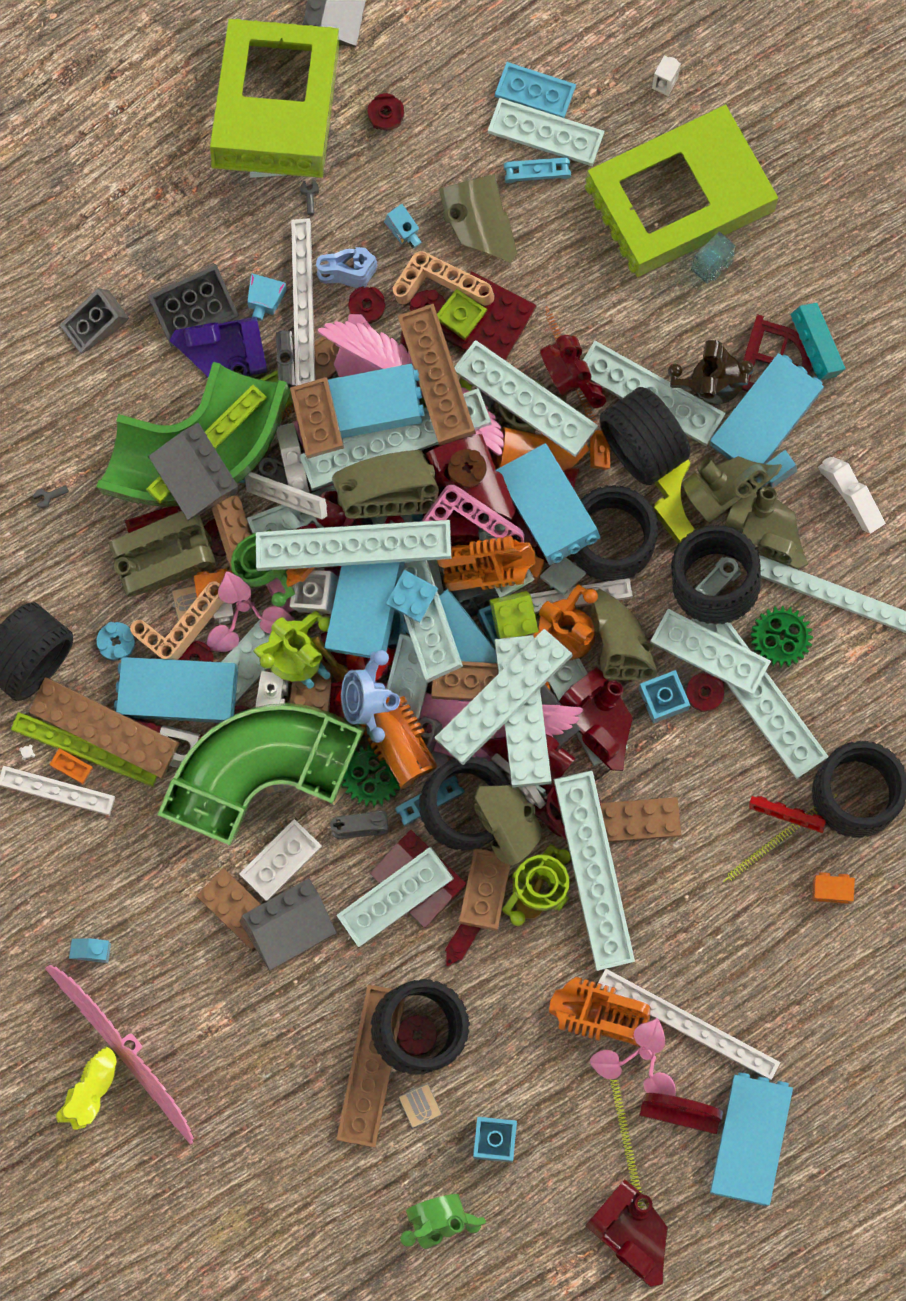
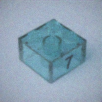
(713, 258)

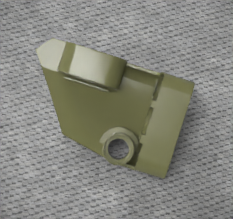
(479, 217)
(725, 484)
(769, 527)
(625, 649)
(511, 821)

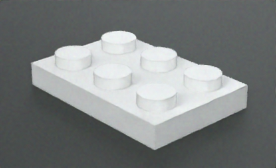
(530, 792)

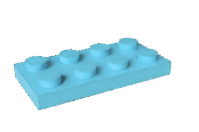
(535, 90)

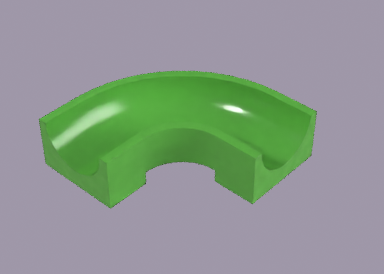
(132, 470)
(254, 751)

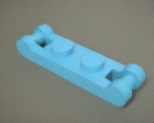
(537, 169)
(442, 798)

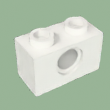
(666, 75)

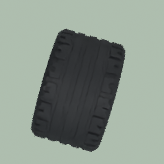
(644, 435)
(642, 511)
(716, 541)
(31, 649)
(880, 759)
(428, 802)
(454, 1012)

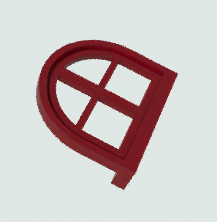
(755, 341)
(681, 1112)

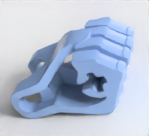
(364, 267)

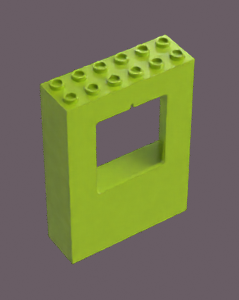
(274, 133)
(723, 170)

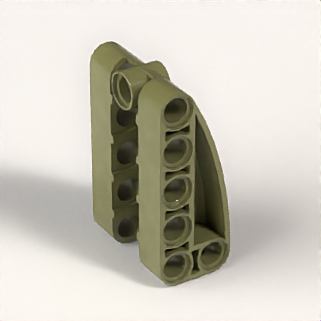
(387, 486)
(162, 554)

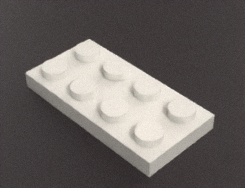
(280, 860)

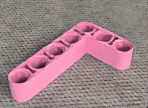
(471, 514)

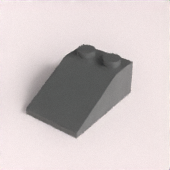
(94, 320)

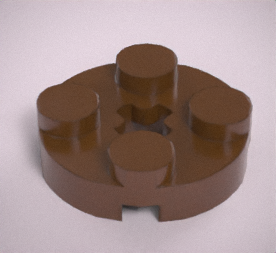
(472, 458)

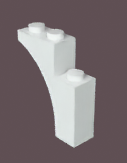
(291, 458)
(853, 492)

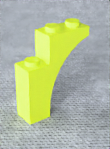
(670, 510)

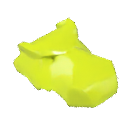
(83, 1100)

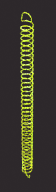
(766, 848)
(625, 1137)

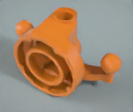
(563, 613)

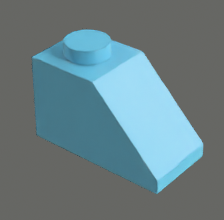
(90, 950)

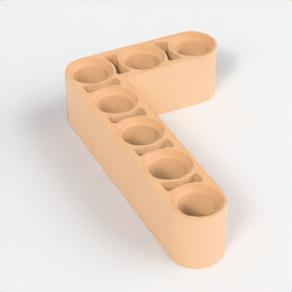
(441, 277)
(182, 627)

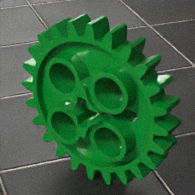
(786, 620)
(381, 791)

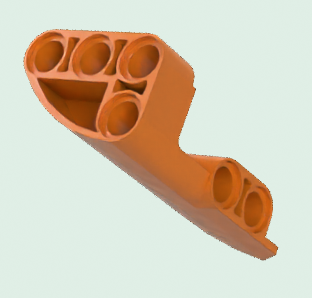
(520, 442)

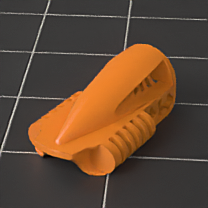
(492, 563)
(402, 743)
(597, 1011)

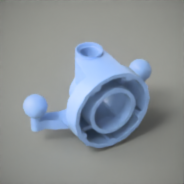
(364, 697)

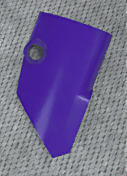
(224, 343)

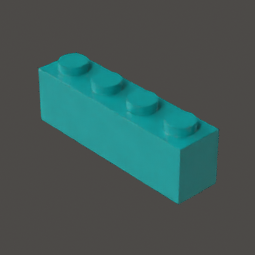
(817, 341)

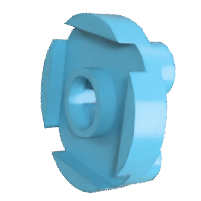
(118, 651)

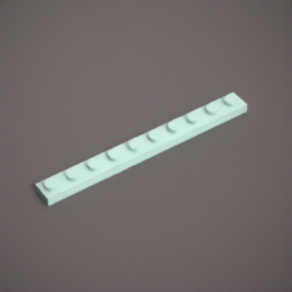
(833, 594)

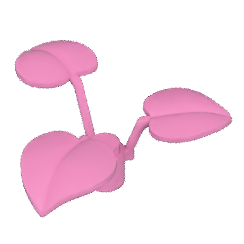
(234, 590)
(652, 1041)

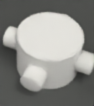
(27, 752)

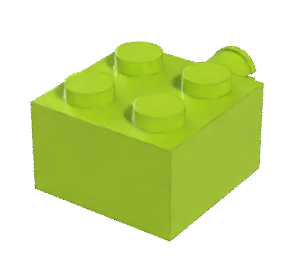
(514, 615)

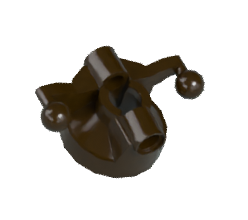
(728, 378)

